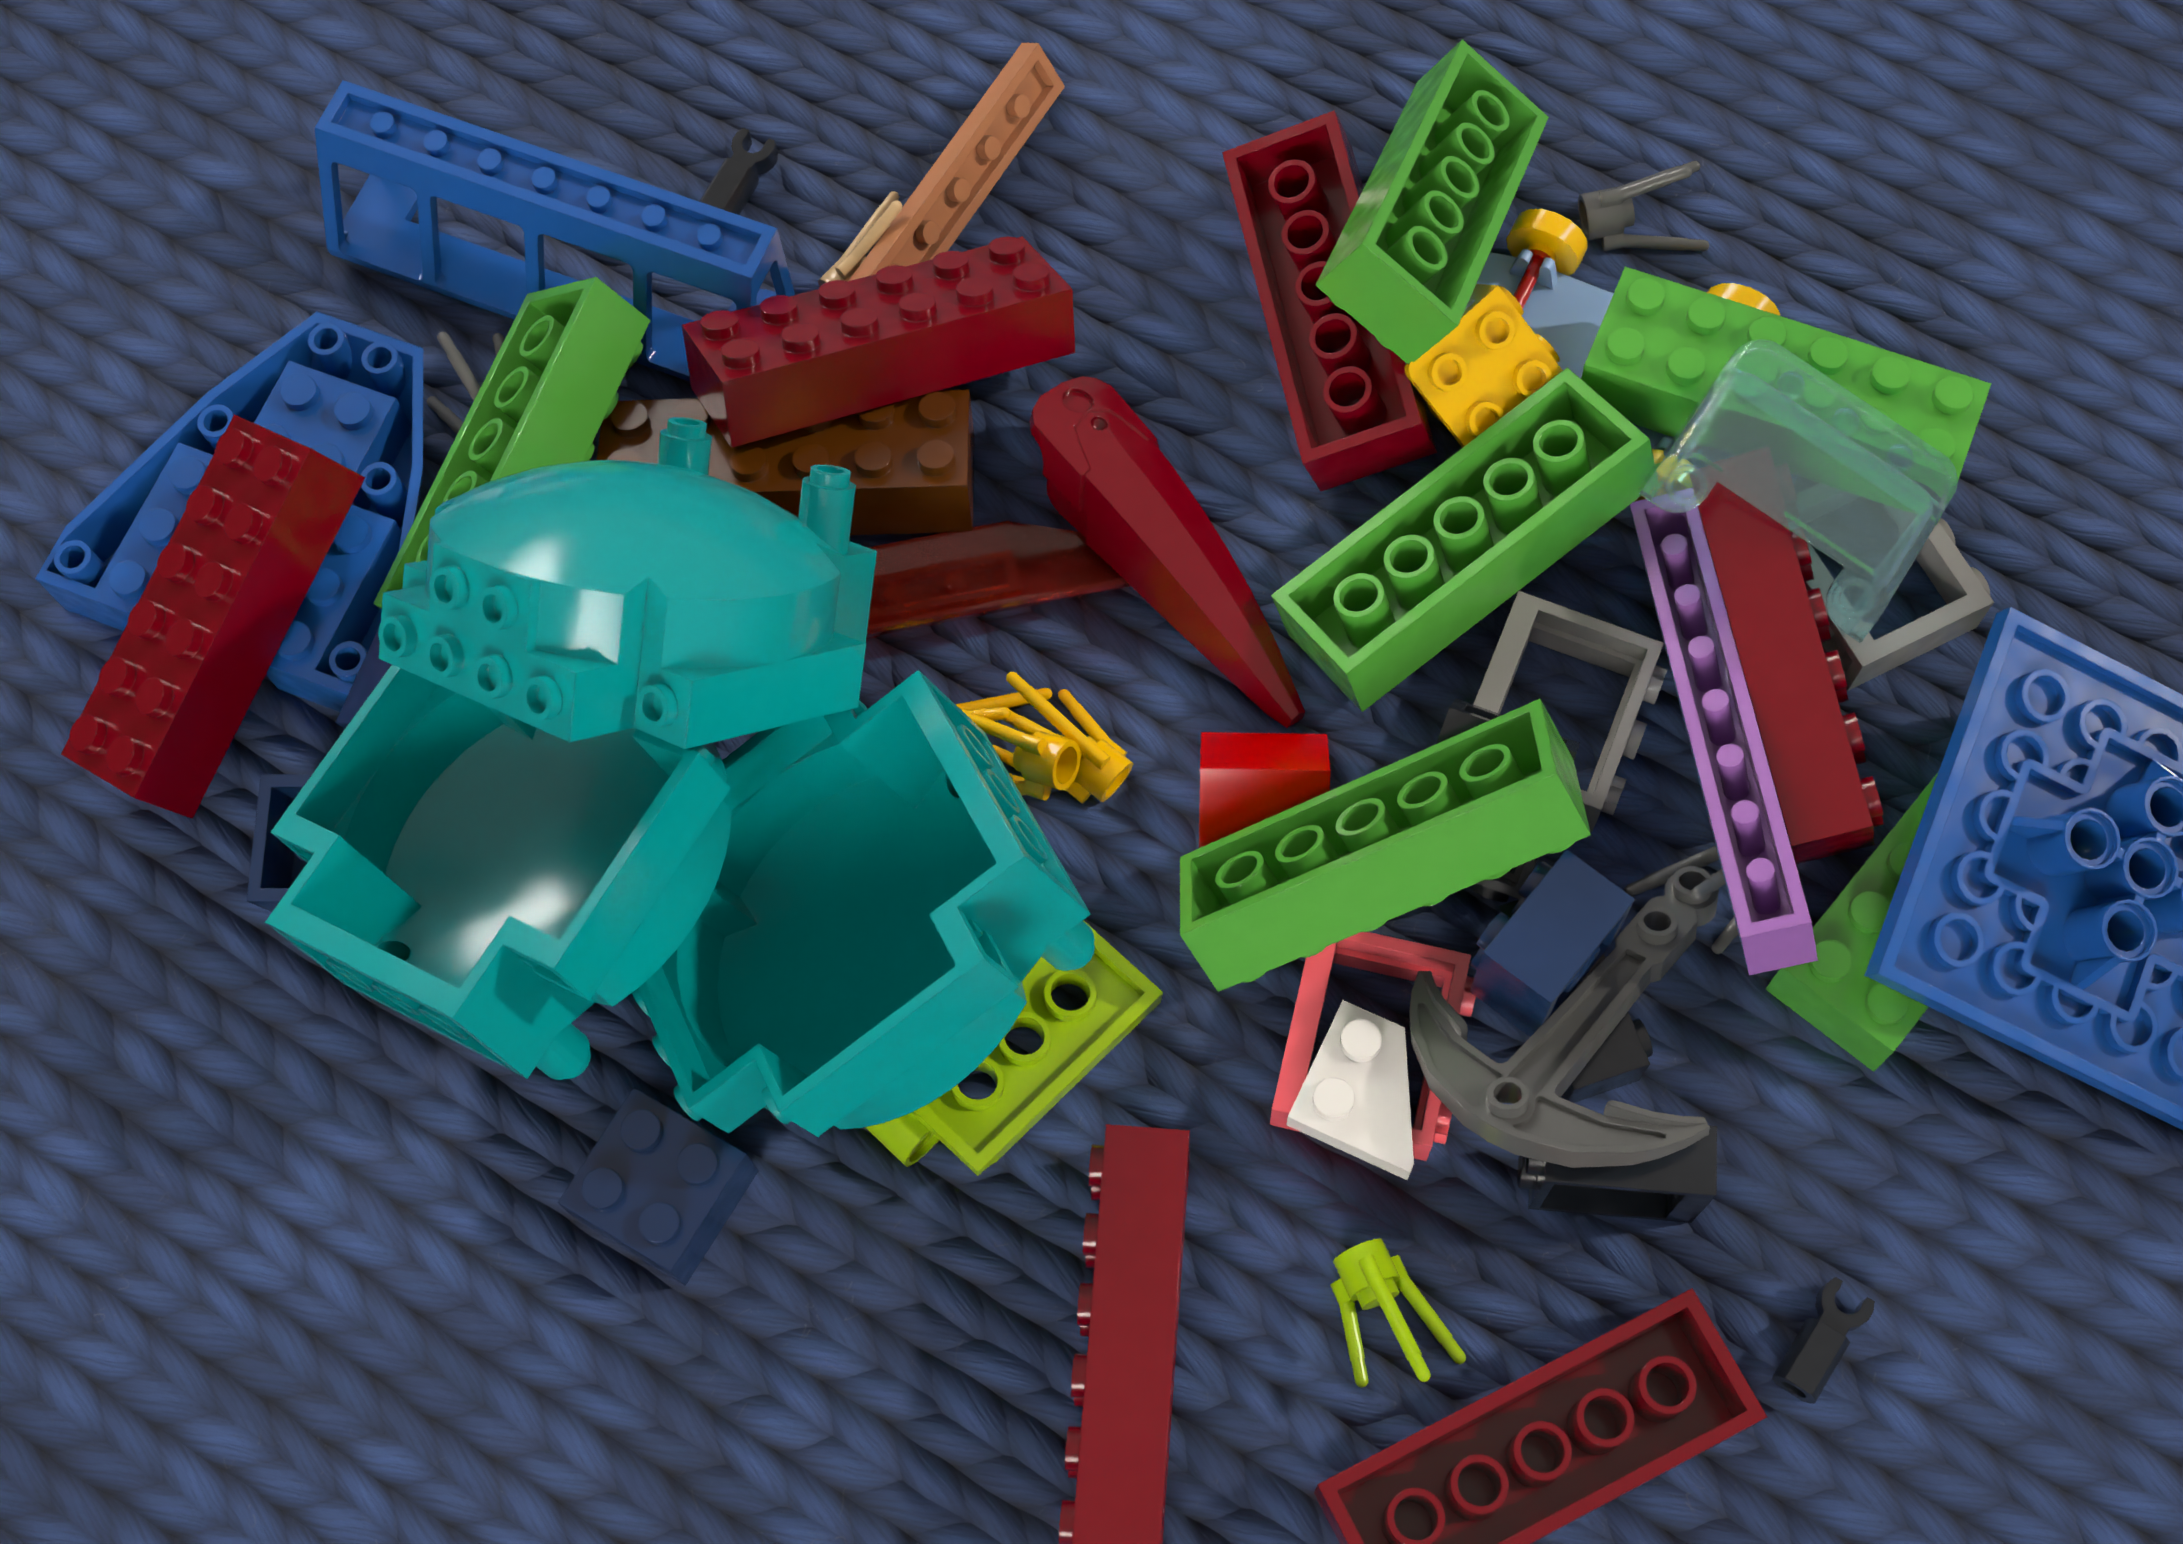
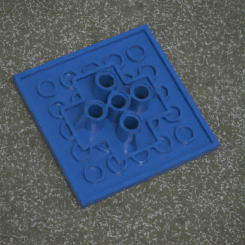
(2054, 868)

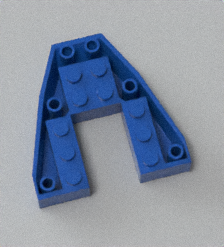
(321, 386)

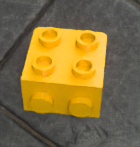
(1483, 365)

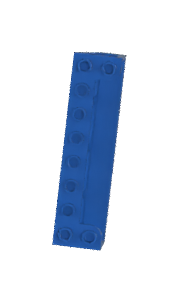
(430, 156)

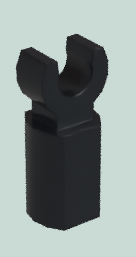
(739, 174)
(1820, 1345)

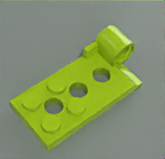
(1035, 1082)

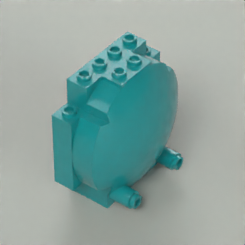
(640, 598)
(499, 868)
(862, 921)

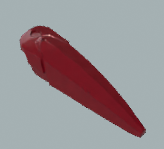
(1153, 532)

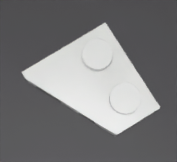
(1360, 1091)

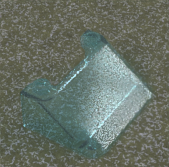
(1816, 467)

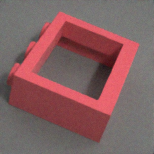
(1387, 957)

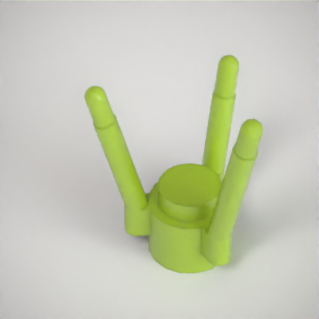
(1372, 1279)

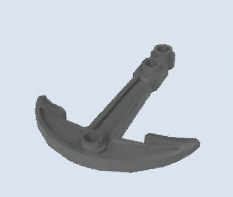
(1544, 1067)

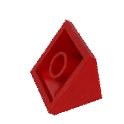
(1257, 777)

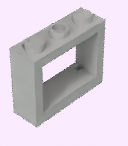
(1957, 583)
(1595, 643)

